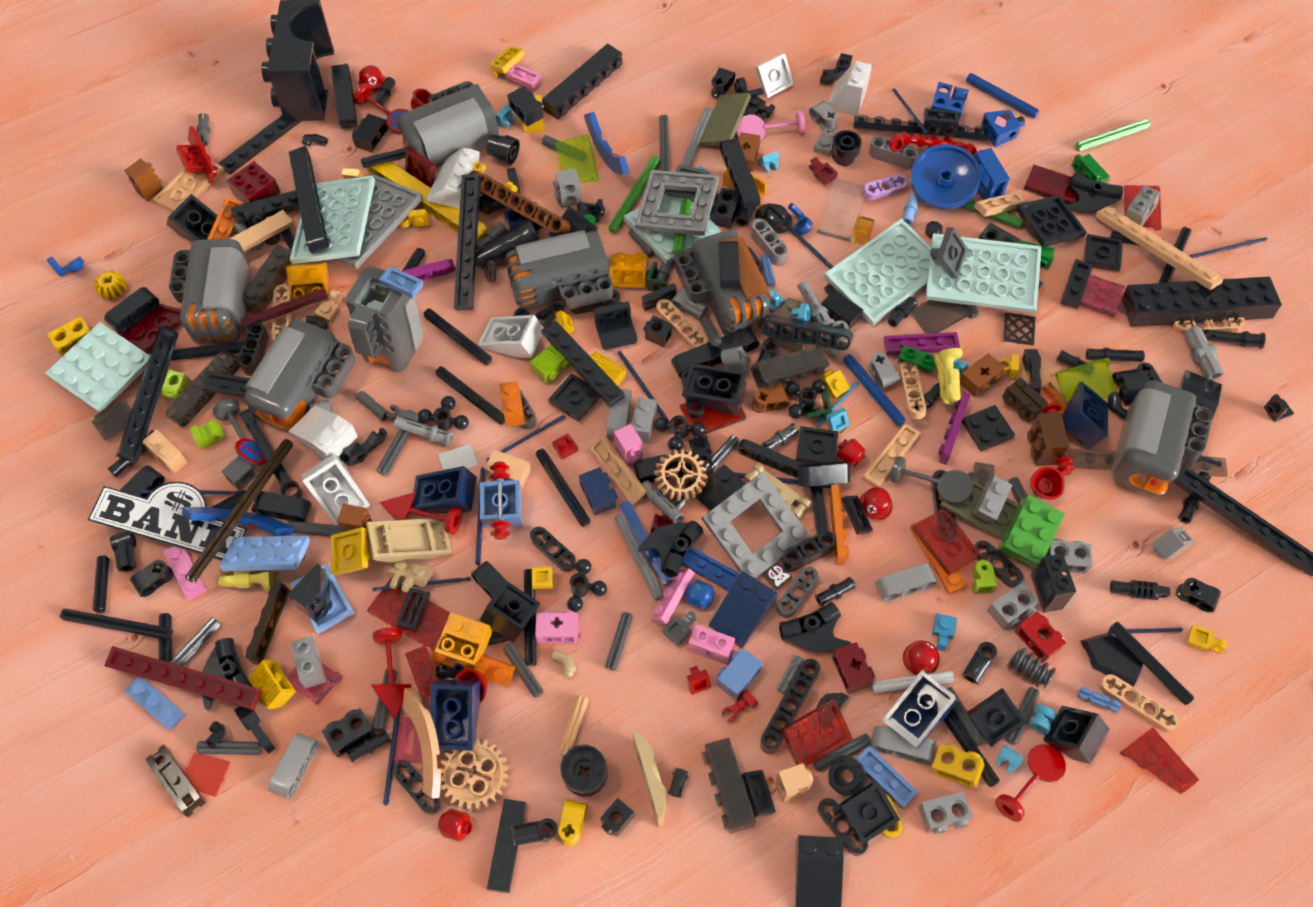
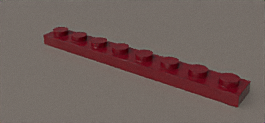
(183, 678)

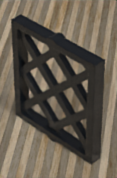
(1018, 339)

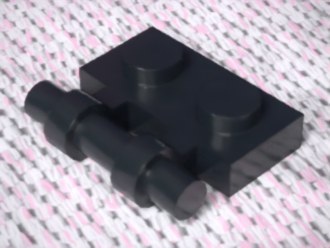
(757, 105)

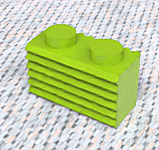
(548, 364)

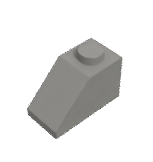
(1172, 543)

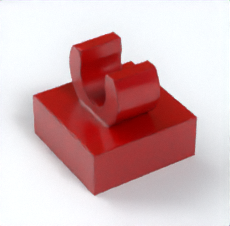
(565, 446)
(698, 680)

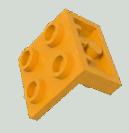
(628, 270)

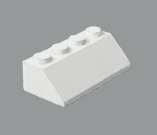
(447, 185)

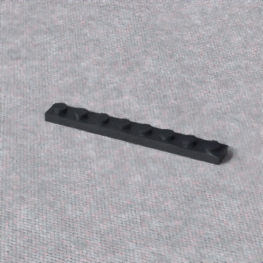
(911, 126)
(467, 242)
(147, 395)
(1245, 519)

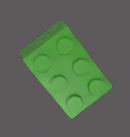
(1030, 531)

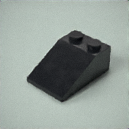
(192, 219)
(716, 388)
(1205, 390)
(819, 871)

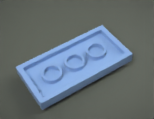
(265, 553)

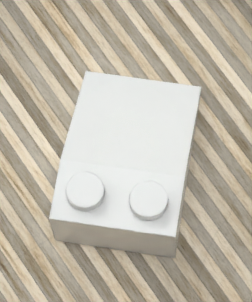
(512, 335)
(323, 432)
(333, 486)

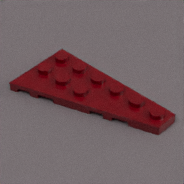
(144, 331)

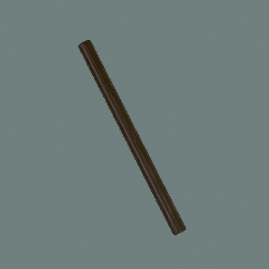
(238, 512)

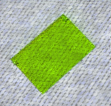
(578, 154)
(1093, 374)

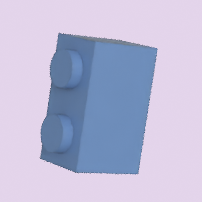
(739, 673)

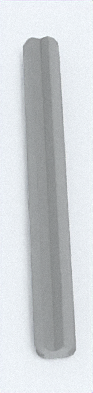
(694, 143)
(639, 557)

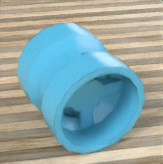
(1042, 719)

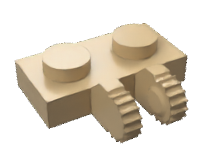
(410, 574)

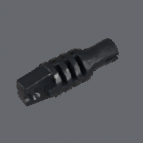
(1140, 589)

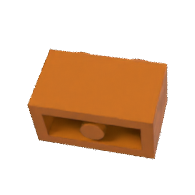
(512, 404)

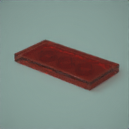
(388, 608)

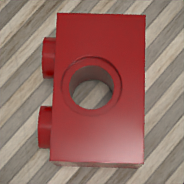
(1042, 648)

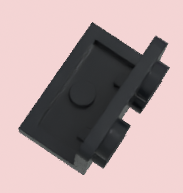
(615, 325)

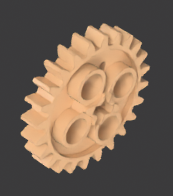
(465, 792)

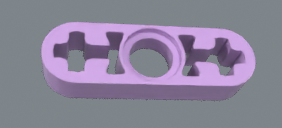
(880, 192)

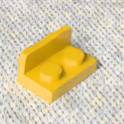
(506, 60)

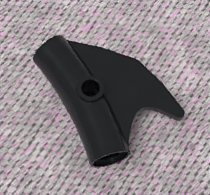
(1093, 194)
(672, 544)
(814, 630)
(225, 664)

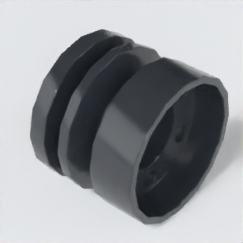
(588, 758)

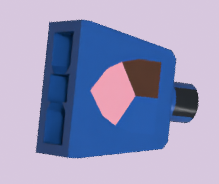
(1002, 126)

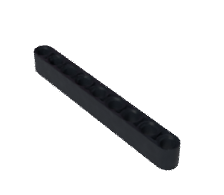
(308, 200)

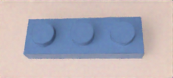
(154, 703)
(889, 779)

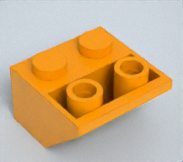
(307, 278)
(463, 639)

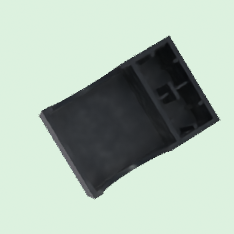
(293, 53)

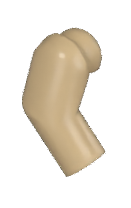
(567, 662)

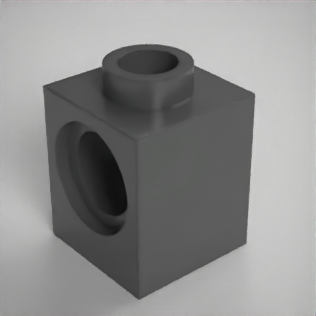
(239, 473)

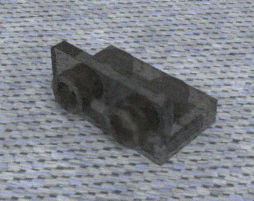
(113, 421)

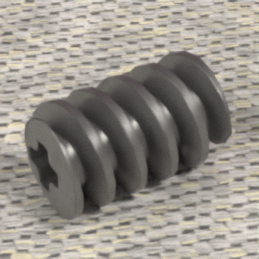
(1031, 667)

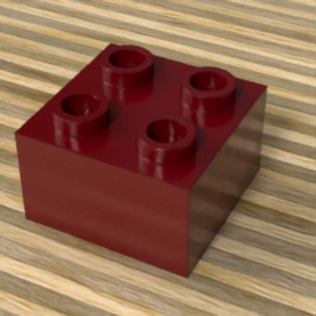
(253, 184)

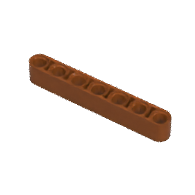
(525, 204)

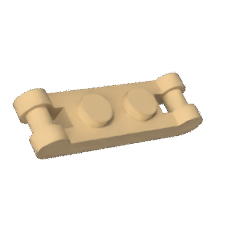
(786, 493)

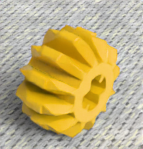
(110, 285)

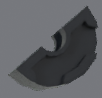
(1130, 383)

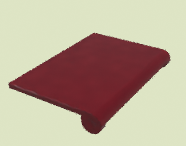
(1050, 183)

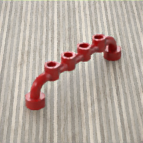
(897, 141)

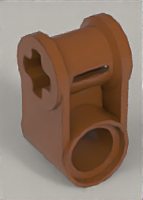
(771, 399)

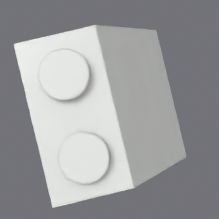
(851, 89)

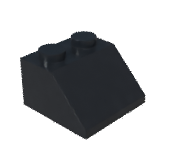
(719, 487)
(313, 594)
(509, 611)
(1077, 733)

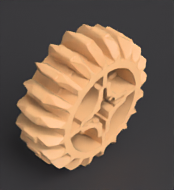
(689, 475)

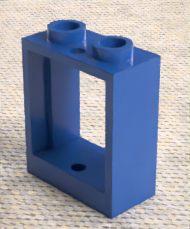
(993, 175)

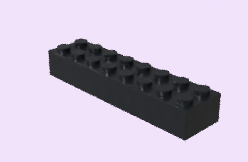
(1191, 301)

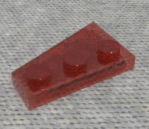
(1159, 758)

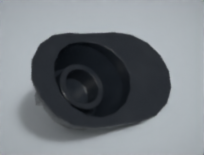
(776, 217)

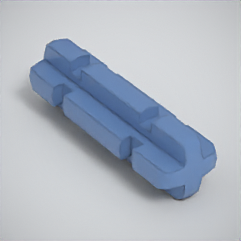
(767, 270)
(1099, 699)

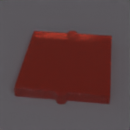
(207, 773)

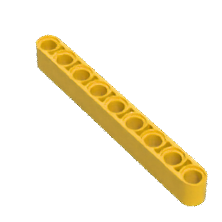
(445, 214)

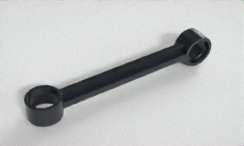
(267, 451)

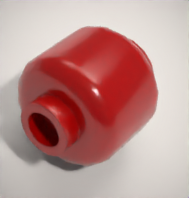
(851, 451)
(455, 824)

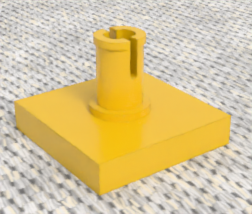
(349, 551)

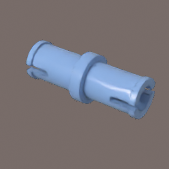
(911, 209)

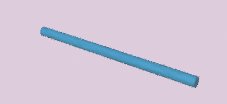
(837, 403)

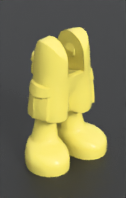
(947, 376)
(247, 579)

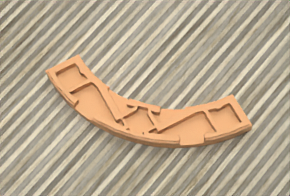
(428, 741)

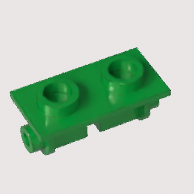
(922, 359)

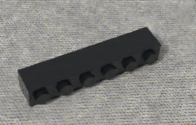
(582, 81)

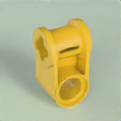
(572, 819)

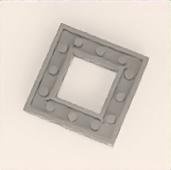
(696, 223)
(755, 490)

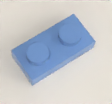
(401, 282)

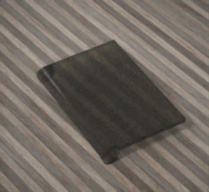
(939, 315)

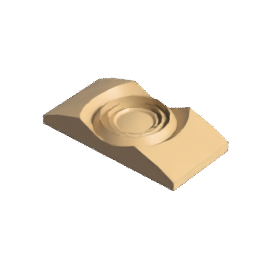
(408, 540)
(651, 776)

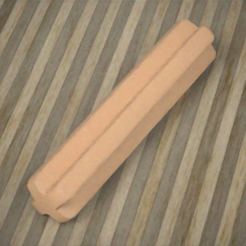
(573, 724)

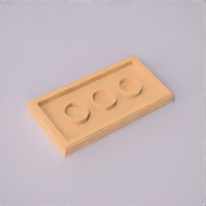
(182, 186)

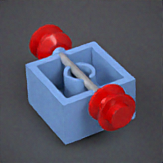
(500, 502)

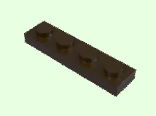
(267, 623)

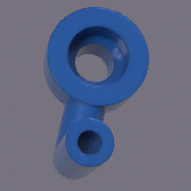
(804, 224)
(74, 265)

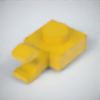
(417, 218)
(1203, 639)

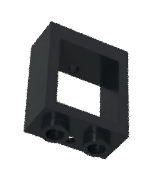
(1049, 576)

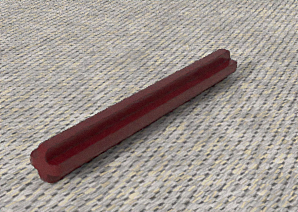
(285, 308)

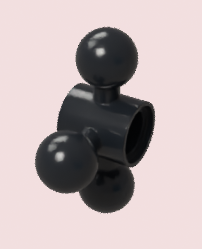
(792, 388)
(447, 403)
(662, 424)
(598, 588)

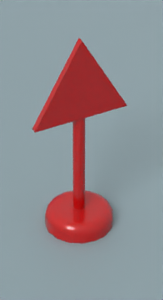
(401, 506)
(391, 693)

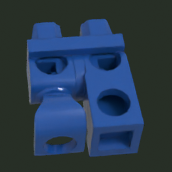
(942, 102)

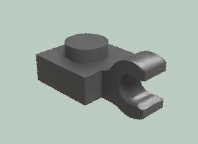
(409, 414)
(679, 629)

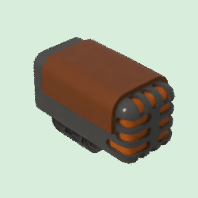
(732, 307)

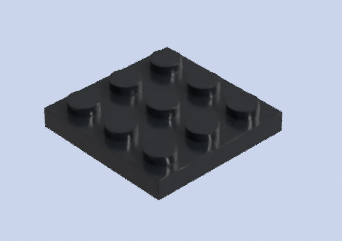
(1050, 220)

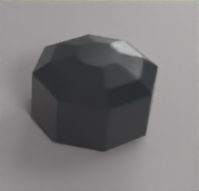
(933, 227)

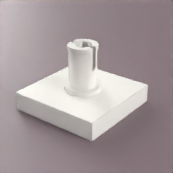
(774, 75)

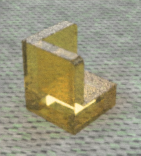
(862, 230)

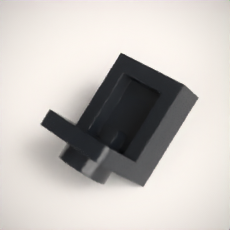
(596, 209)

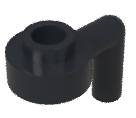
(741, 87)

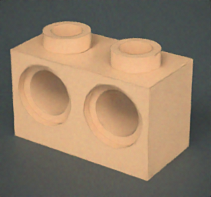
(793, 782)

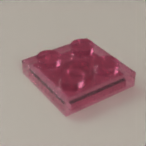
(1102, 296)

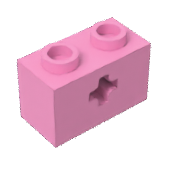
(628, 445)
(567, 630)
(711, 644)

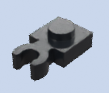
(702, 448)

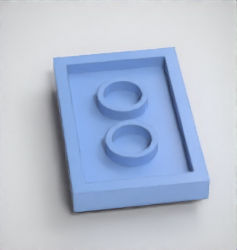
(339, 605)

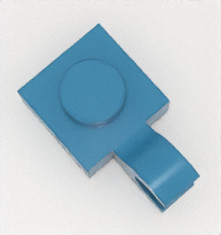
(944, 628)

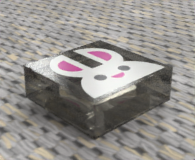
(777, 576)

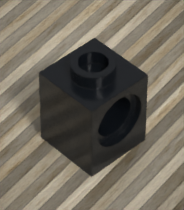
(658, 337)
(621, 809)

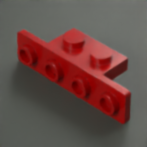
(195, 156)

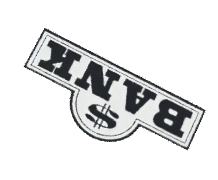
(161, 516)

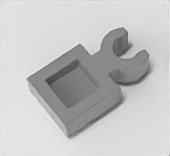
(824, 143)

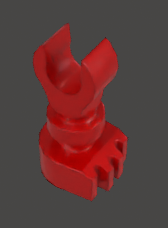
(747, 699)

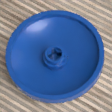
(945, 177)

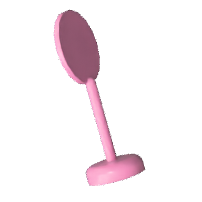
(755, 125)

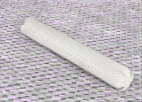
(903, 683)

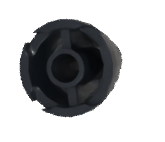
(498, 248)

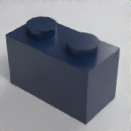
(597, 490)

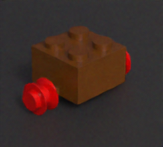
(1050, 440)

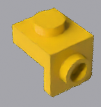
(835, 382)

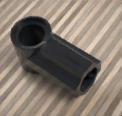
(744, 216)
(769, 343)
(123, 546)
(979, 664)
(531, 832)

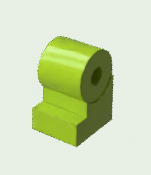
(174, 384)
(207, 434)
(984, 578)

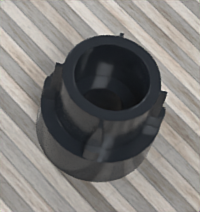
(845, 147)
(503, 148)
(837, 781)

